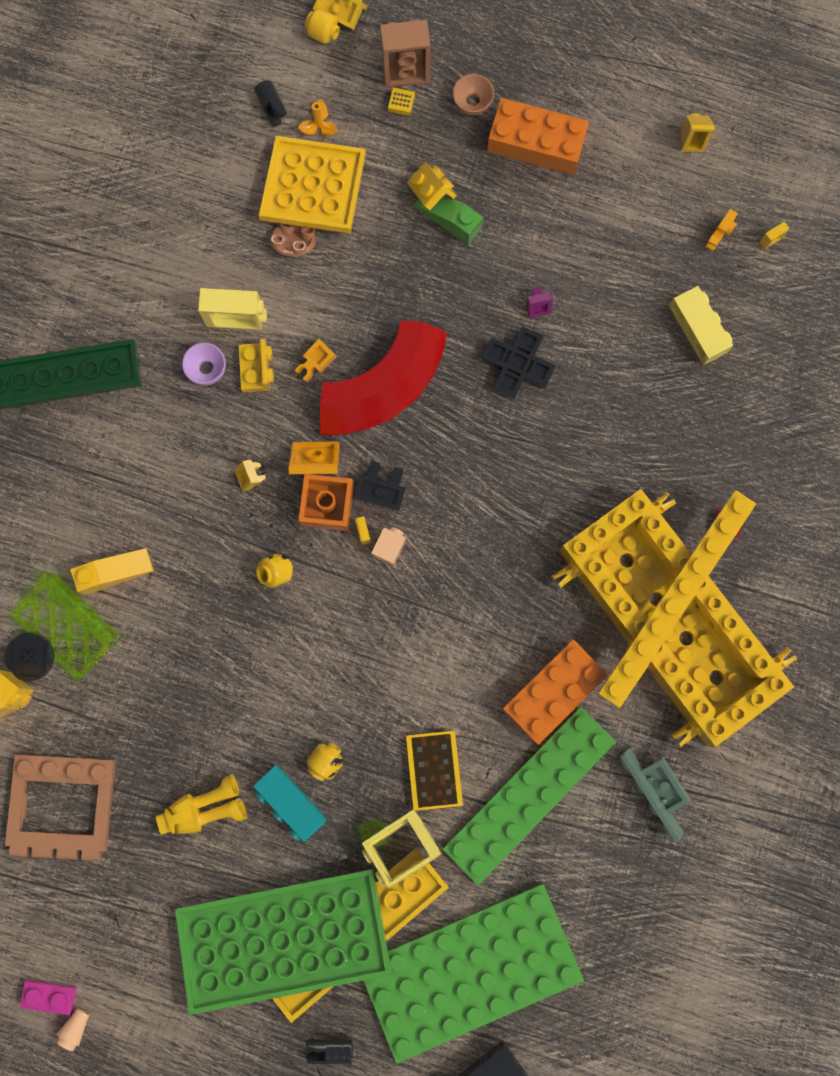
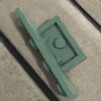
(660, 788)

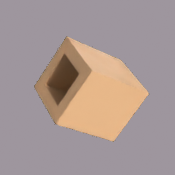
(389, 546)

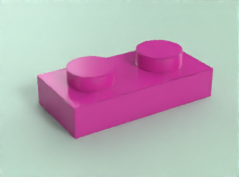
(48, 997)

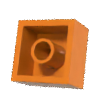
(326, 502)

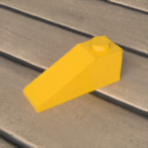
(111, 571)

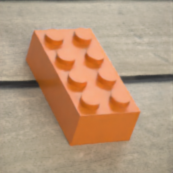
(537, 136)
(554, 692)

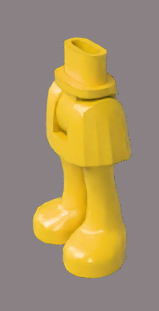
(185, 815)

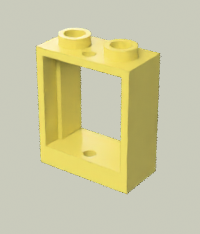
(232, 309)
(372, 855)

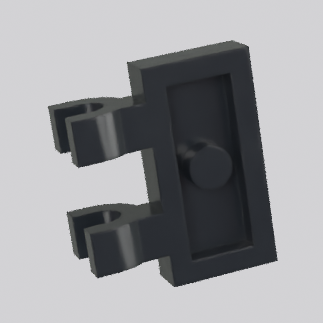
(379, 492)

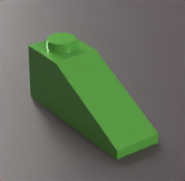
(454, 217)

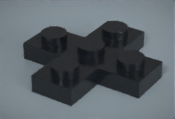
(518, 362)

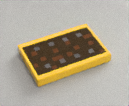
(434, 770)

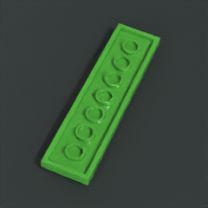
(529, 795)

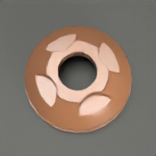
(476, 86)

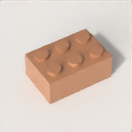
(405, 53)

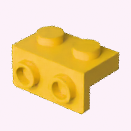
(430, 185)

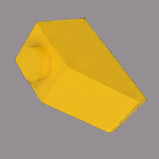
(696, 132)

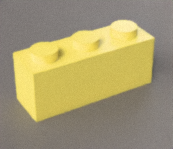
(701, 325)

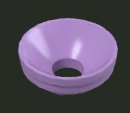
(197, 356)

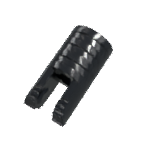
(270, 102)
(329, 1051)

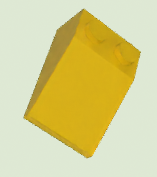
(13, 693)

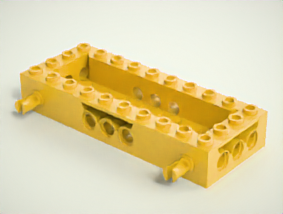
(718, 633)

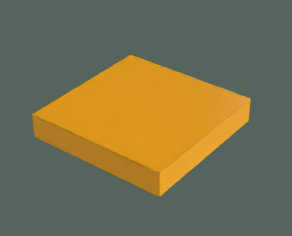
(314, 457)

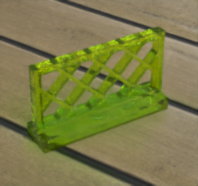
(75, 607)

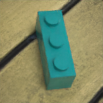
(289, 803)

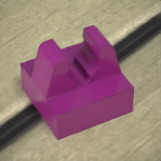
(539, 303)

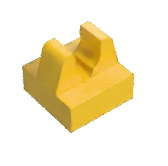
(247, 475)

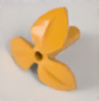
(319, 113)

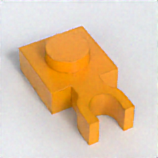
(725, 227)
(318, 358)

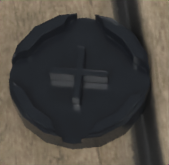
(30, 656)

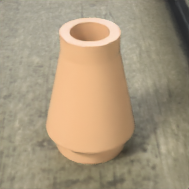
(72, 1031)

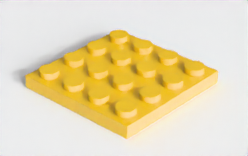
(312, 184)

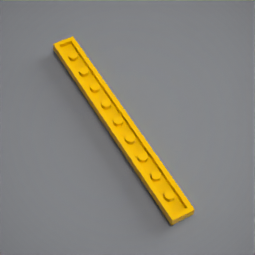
(676, 599)

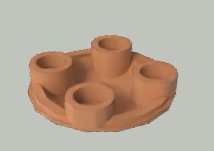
(293, 240)

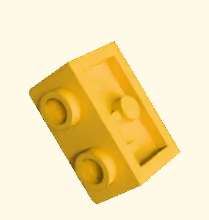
(345, 10)
(254, 367)

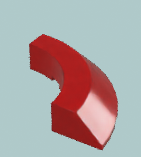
(388, 386)

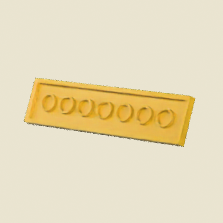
(397, 907)

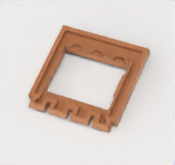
(60, 770)

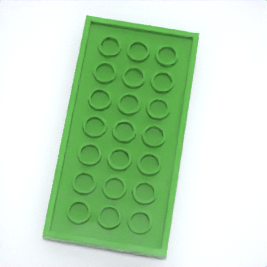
(282, 942)
(473, 973)

